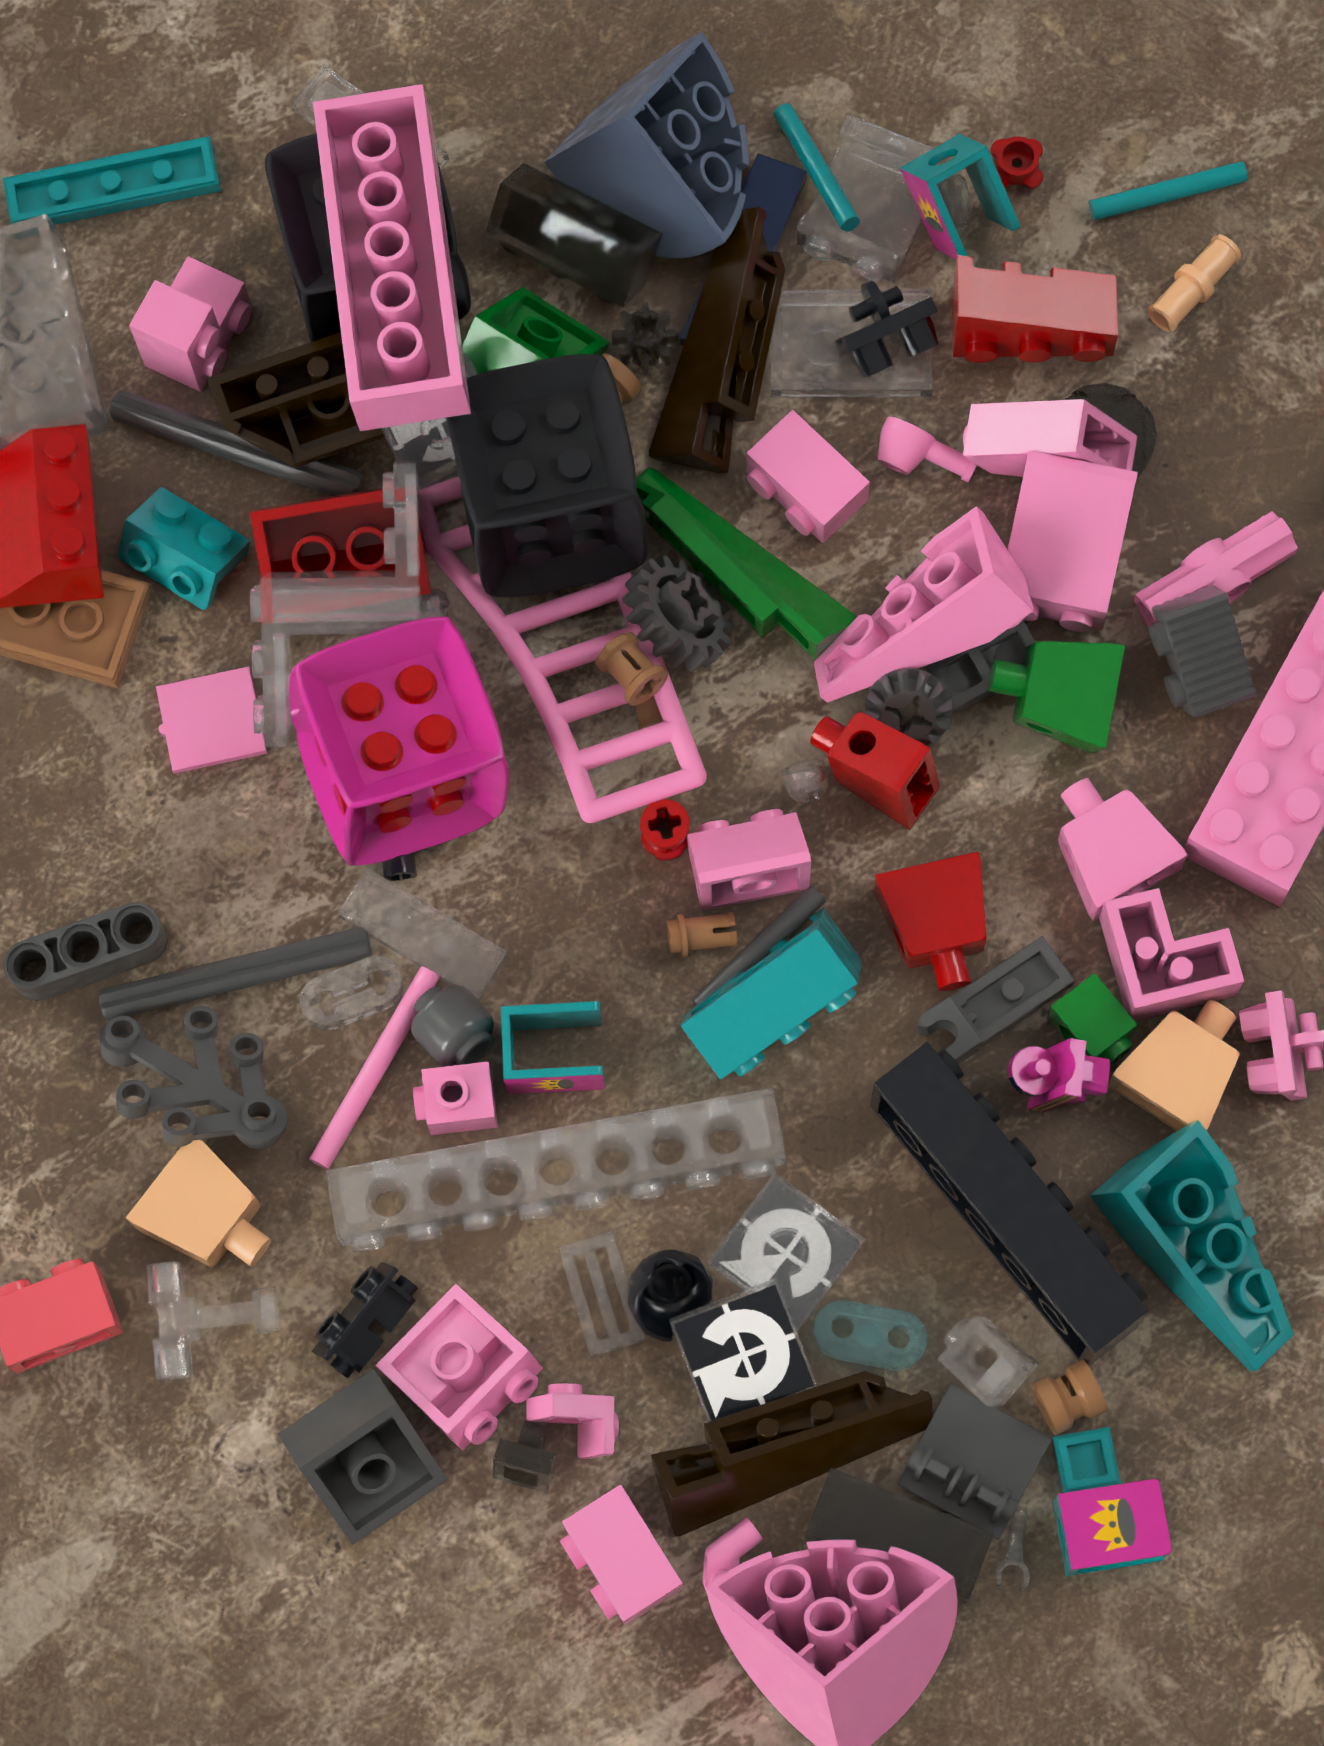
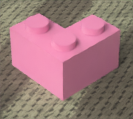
(189, 325)
(1162, 973)

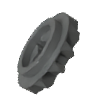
(899, 689)

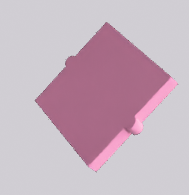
(209, 720)

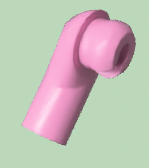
(728, 1549)

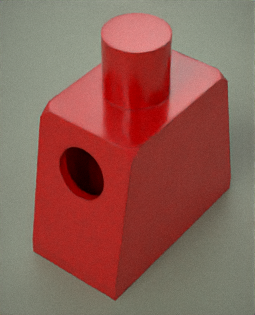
(879, 765)
(936, 915)

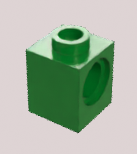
(1096, 1017)

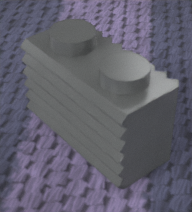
(1201, 652)

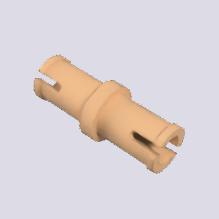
(1194, 283)

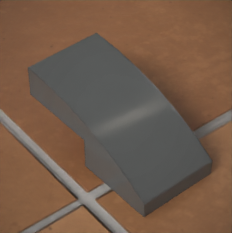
(969, 671)

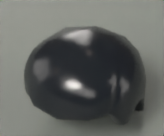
(667, 1287)

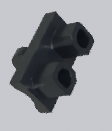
(911, 323)

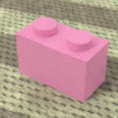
(806, 477)
(621, 1556)

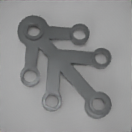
(195, 1085)

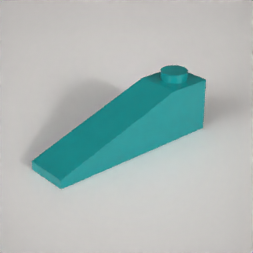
(1189, 1227)

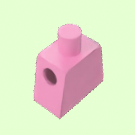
(1114, 846)

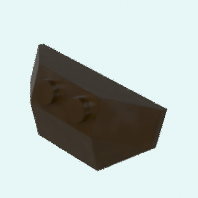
(292, 403)

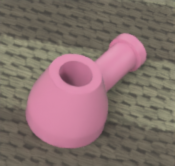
(906, 446)

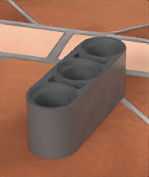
(59, 945)

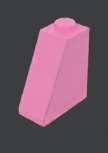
(1004, 433)

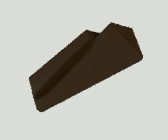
(783, 1446)

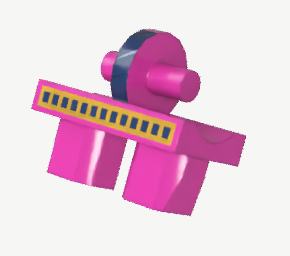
(1058, 1074)

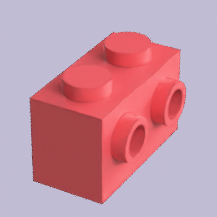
(55, 1315)

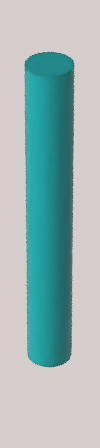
(816, 167)
(1168, 190)

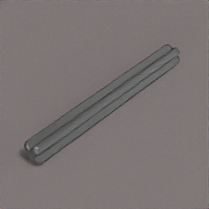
(215, 440)
(234, 973)

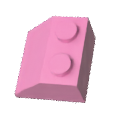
(749, 859)

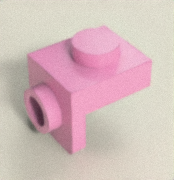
(592, 1413)

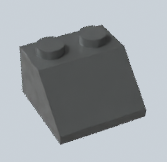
(362, 1456)

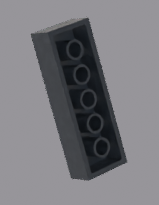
(1008, 1203)

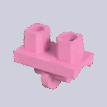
(1285, 1070)

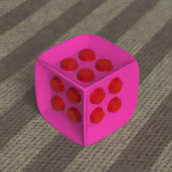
(398, 740)

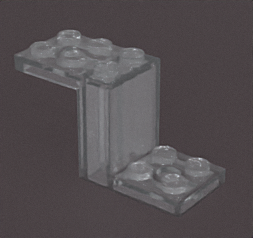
(335, 603)

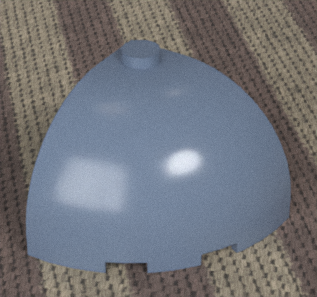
(665, 151)

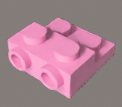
(461, 1368)

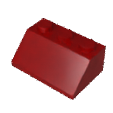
(48, 519)
(328, 535)

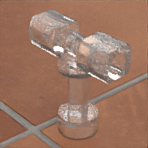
(183, 1319)

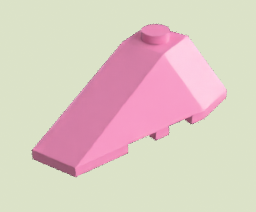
(948, 604)

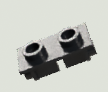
(374, 1299)

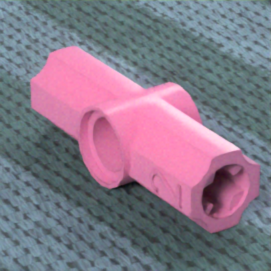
(1224, 564)

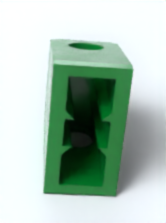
(1063, 690)

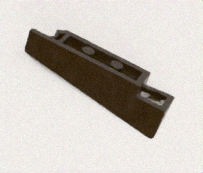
(723, 351)

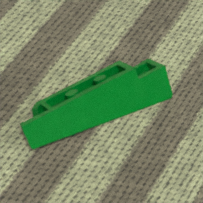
(745, 573)

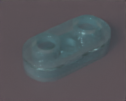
(870, 1333)

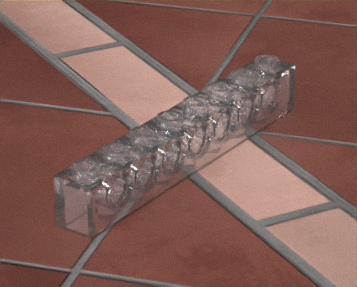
(358, 1187)

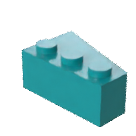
(774, 997)

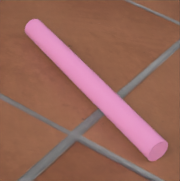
(372, 1071)

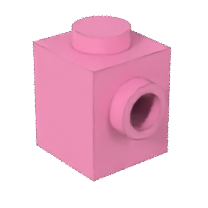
(456, 1098)

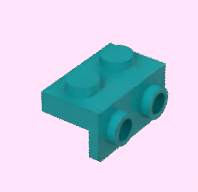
(181, 547)

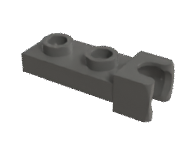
(998, 999)

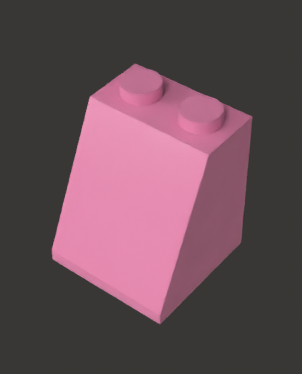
(1070, 537)

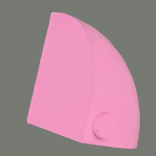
(838, 1634)

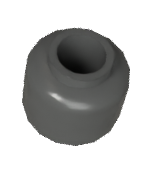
(452, 1026)

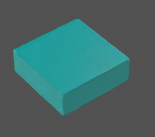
(1086, 1460)

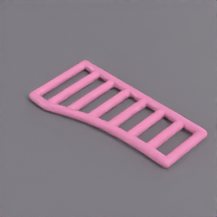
(536, 670)

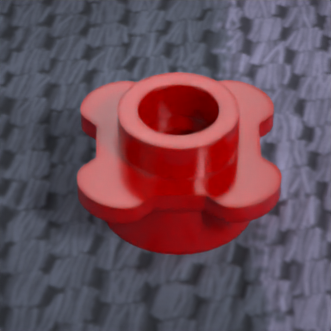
(1021, 149)

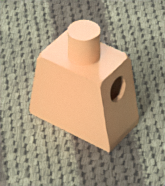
(1180, 1067)
(200, 1209)

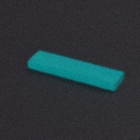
(114, 183)

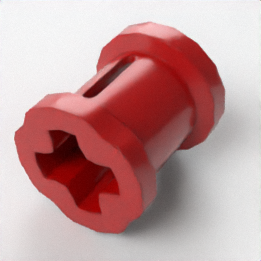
(678, 821)

